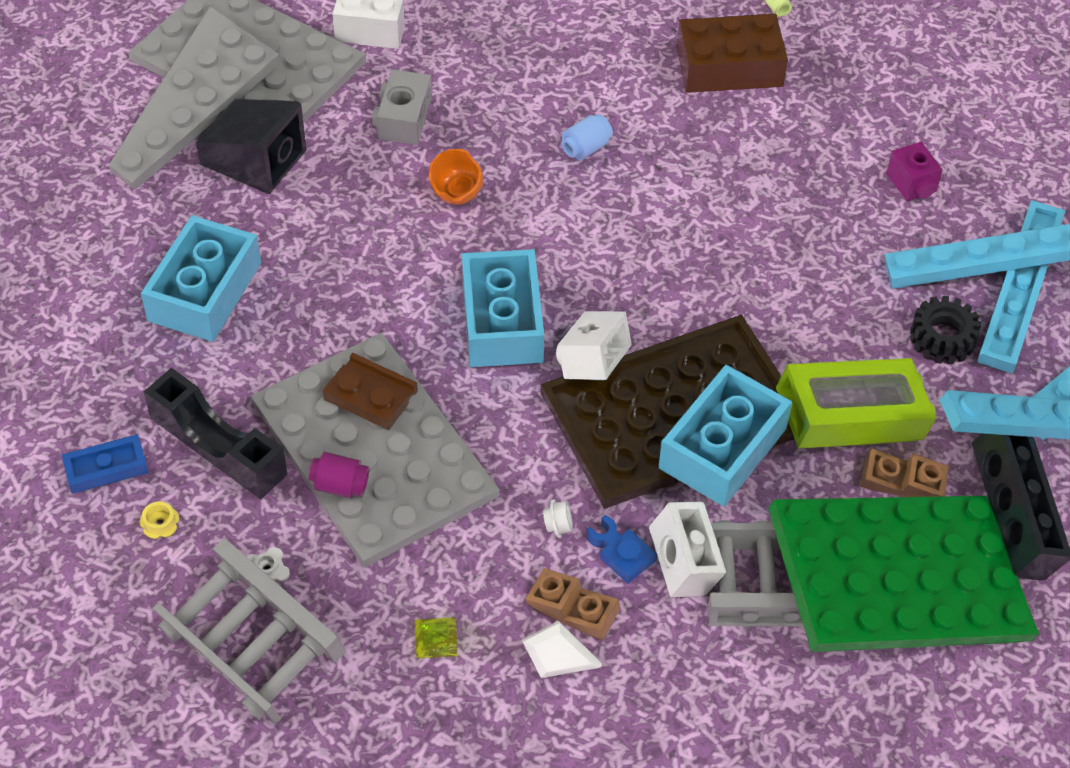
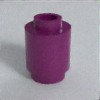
(339, 475)

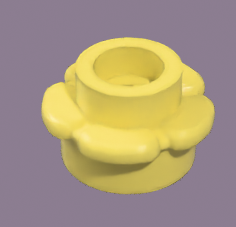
(155, 512)

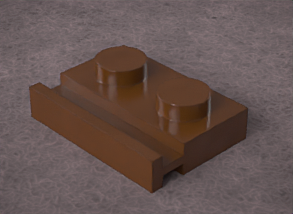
(370, 391)

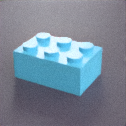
(201, 278)
(502, 308)
(724, 435)

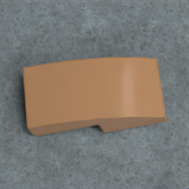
(903, 478)
(567, 602)

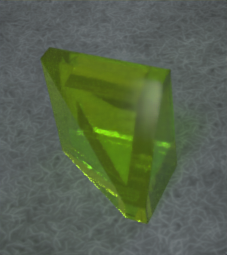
(436, 637)

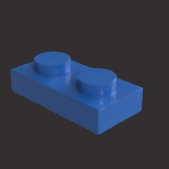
(104, 463)

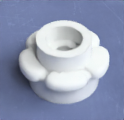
(558, 518)

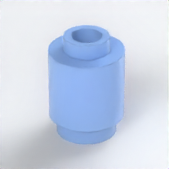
(586, 136)

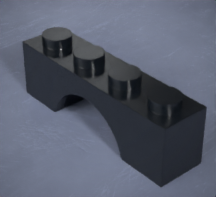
(245, 457)

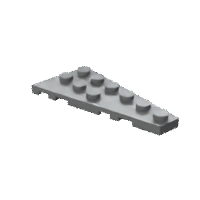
(210, 72)

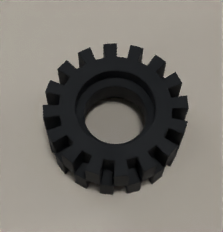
(941, 345)

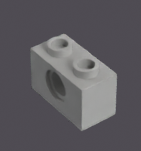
(403, 107)

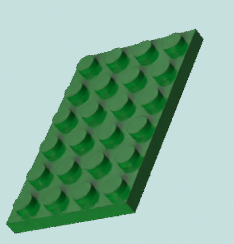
(900, 572)

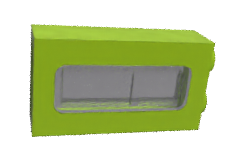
(856, 402)

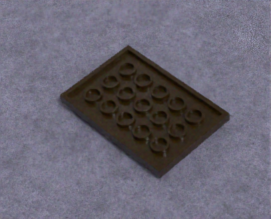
(621, 420)

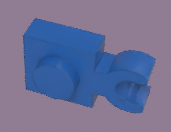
(622, 553)

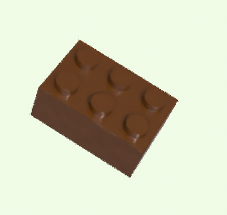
(731, 53)

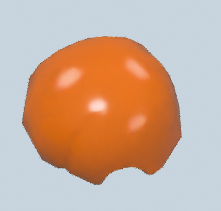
(455, 176)

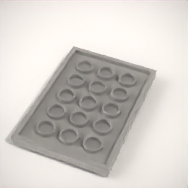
(310, 65)
(417, 469)

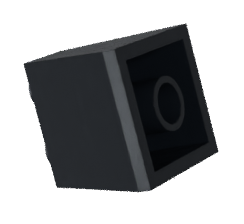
(254, 142)

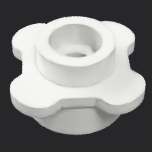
(272, 558)

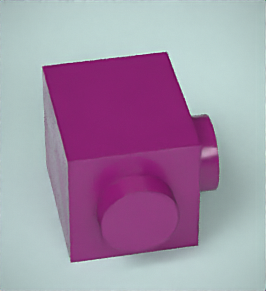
(914, 171)

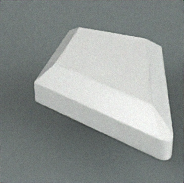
(558, 652)

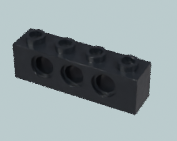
(1022, 504)

